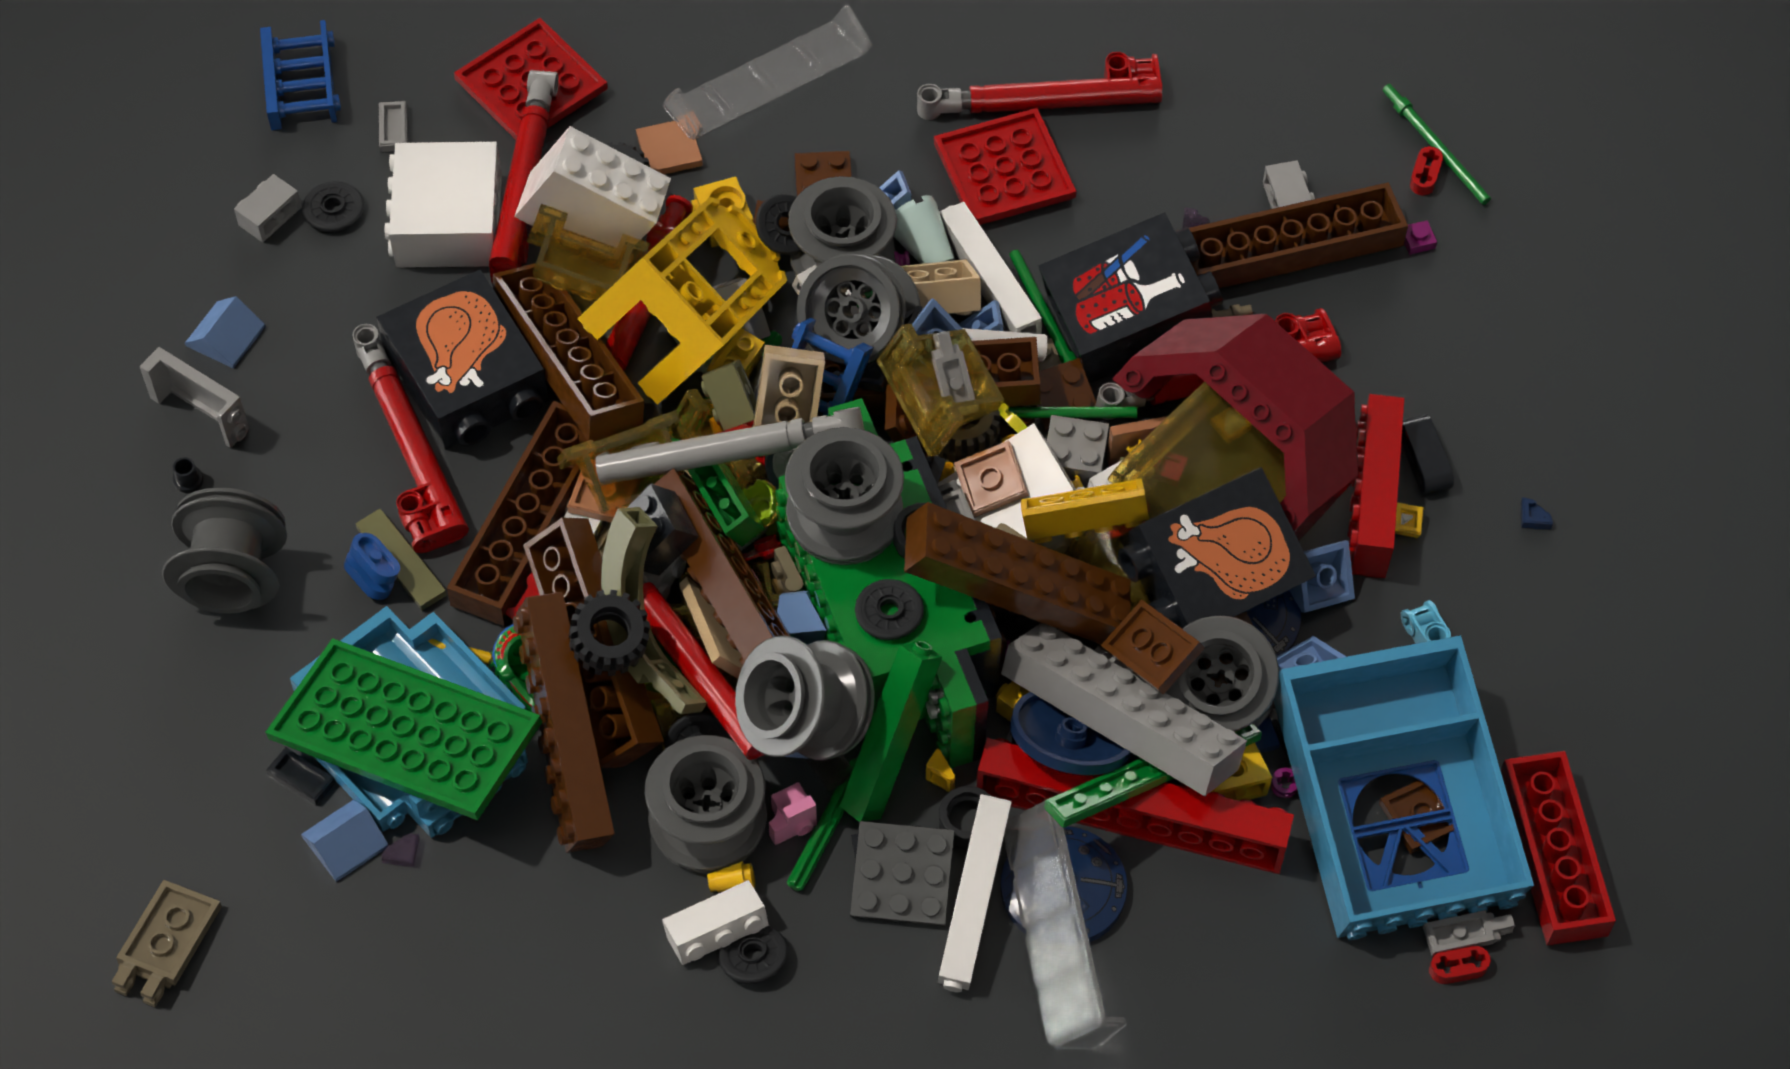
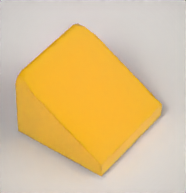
(939, 771)

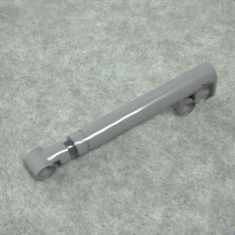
(718, 448)

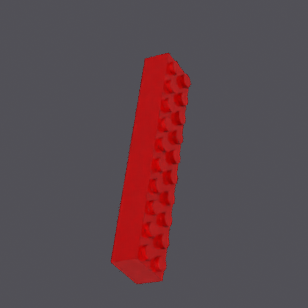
(1162, 815)

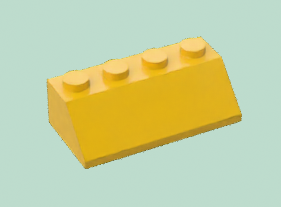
(1084, 510)

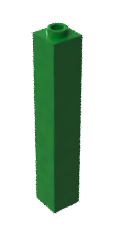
(890, 731)

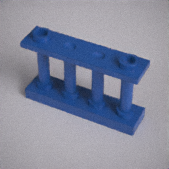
(274, 66)
(854, 358)

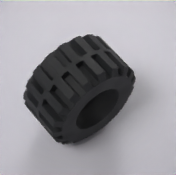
(973, 440)
(615, 609)

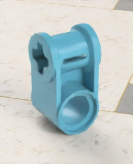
(1425, 623)

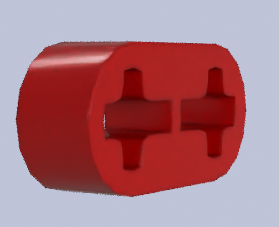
(1430, 171)
(1461, 971)

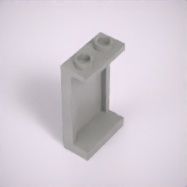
(168, 374)

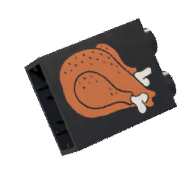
(463, 360)
(1216, 553)

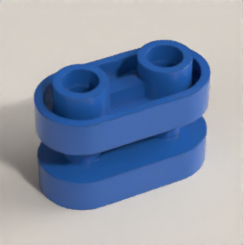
(371, 566)

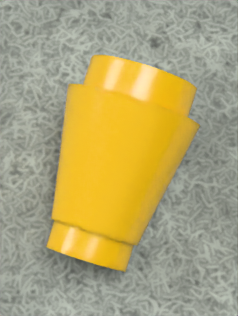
(731, 876)

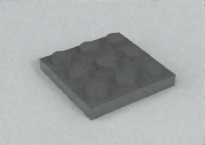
(902, 873)

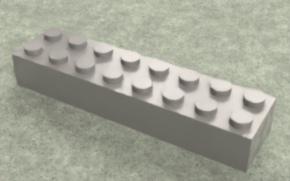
(1124, 708)

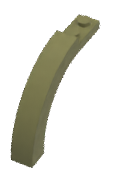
(623, 571)

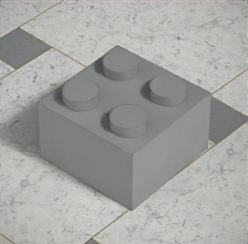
(1078, 445)

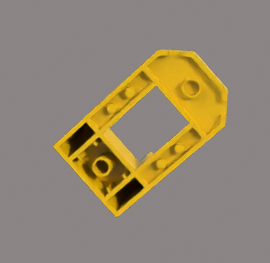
(685, 299)

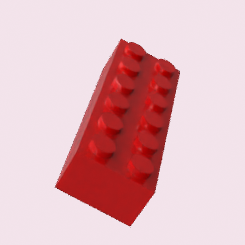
(1376, 487)
(1558, 849)

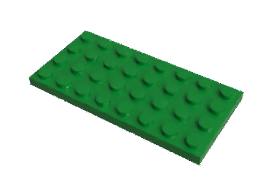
(404, 728)

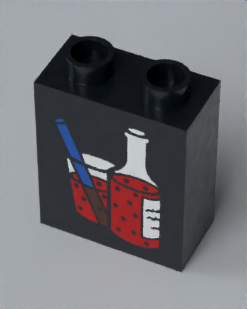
(1127, 292)

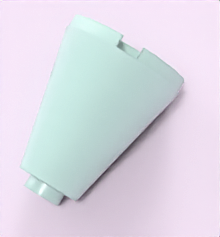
(922, 231)

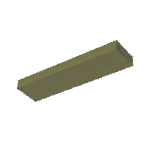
(413, 573)

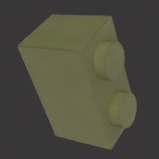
(730, 395)

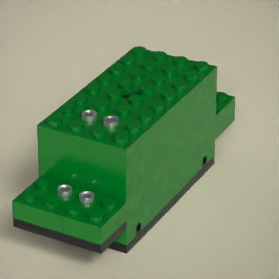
(952, 622)

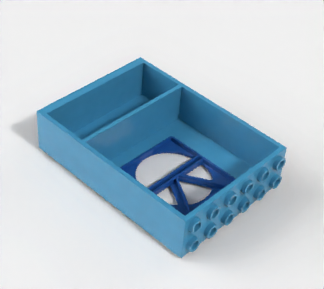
(1415, 717)

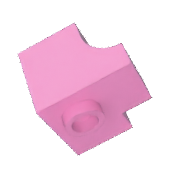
(793, 812)

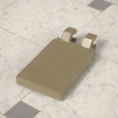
(164, 940)

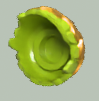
(763, 501)

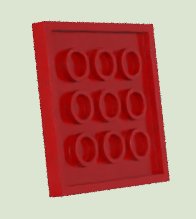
(501, 76)
(1005, 166)

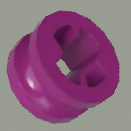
(902, 259)
(1276, 778)

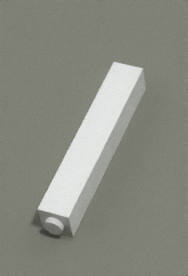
(997, 281)
(974, 893)

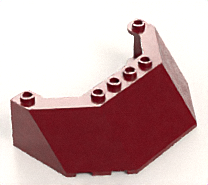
(1273, 387)

